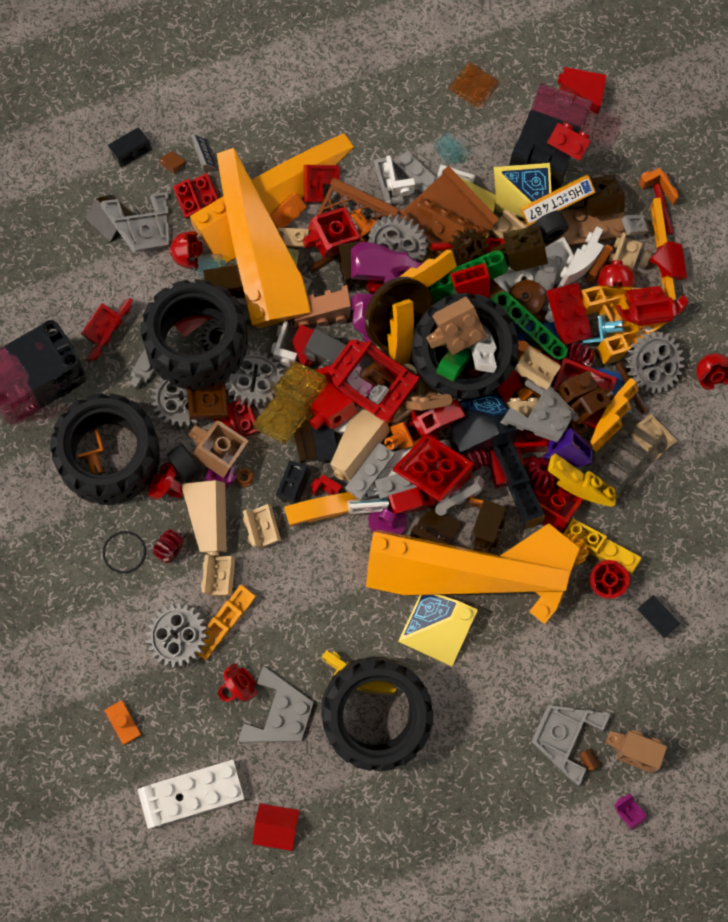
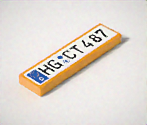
(558, 199)

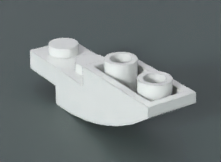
(582, 259)
(484, 352)

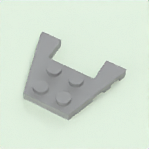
(141, 231)
(547, 418)
(287, 714)
(559, 732)

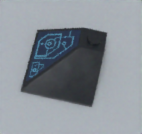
(482, 424)

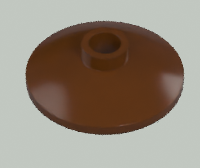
(536, 295)

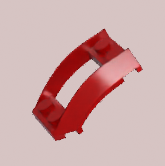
(398, 391)

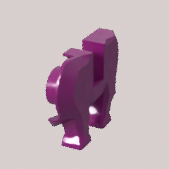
(376, 263)

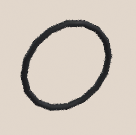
(124, 532)

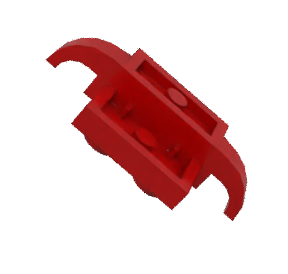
(651, 306)

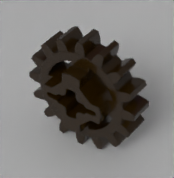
(470, 240)

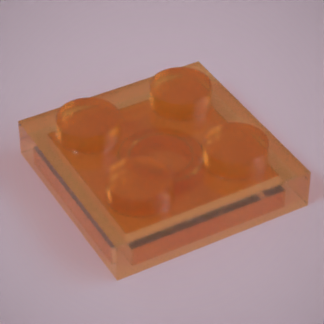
(473, 84)

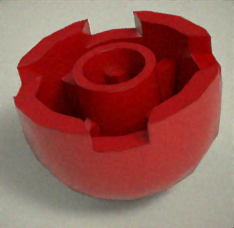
(186, 246)
(616, 275)
(712, 367)
(616, 577)

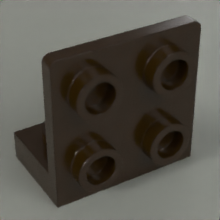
(436, 527)

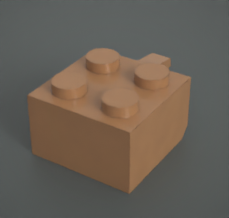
(456, 327)
(217, 447)
(637, 750)

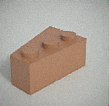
(326, 309)

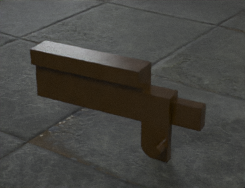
(305, 442)

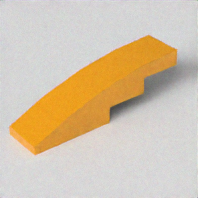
(432, 269)
(401, 332)
(611, 419)
(318, 508)
(226, 619)

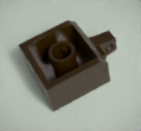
(606, 200)
(523, 248)
(485, 531)

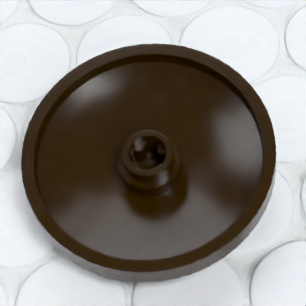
(381, 311)

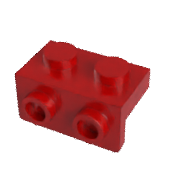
(569, 141)

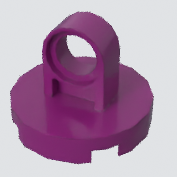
(387, 521)

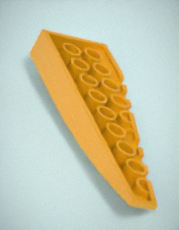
(273, 187)
(267, 270)
(429, 568)

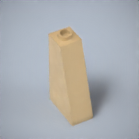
(357, 443)
(208, 514)

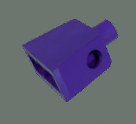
(571, 448)

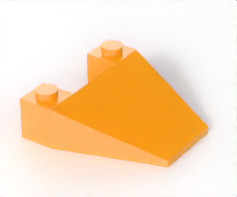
(604, 301)
(550, 549)

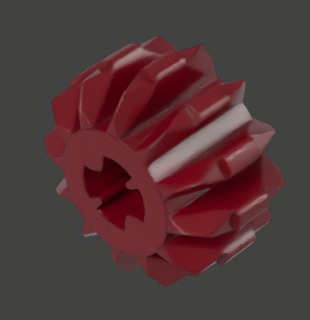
(580, 354)
(479, 457)
(539, 474)
(168, 546)

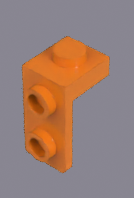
(649, 178)

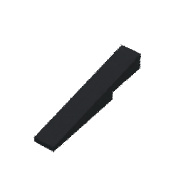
(519, 485)

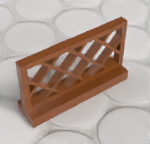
(360, 197)

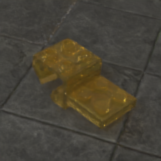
(291, 402)

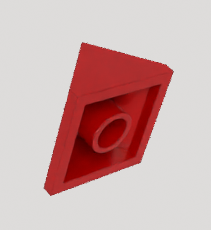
(275, 827)

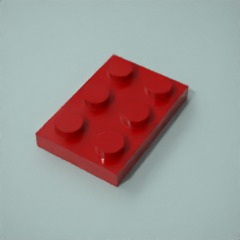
(569, 313)

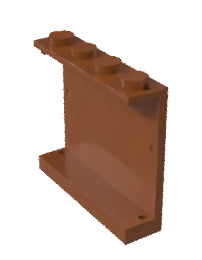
(454, 194)

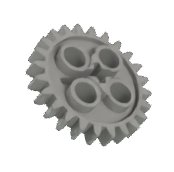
(399, 239)
(650, 347)
(262, 380)
(180, 415)
(187, 648)

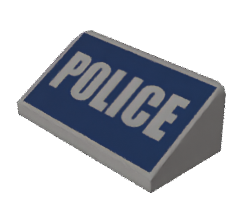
(203, 153)

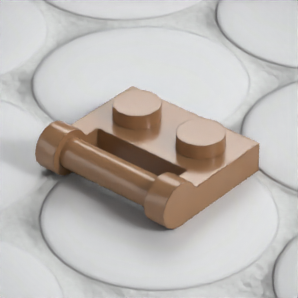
(430, 401)

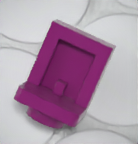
(228, 479)
(630, 812)

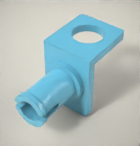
(605, 328)

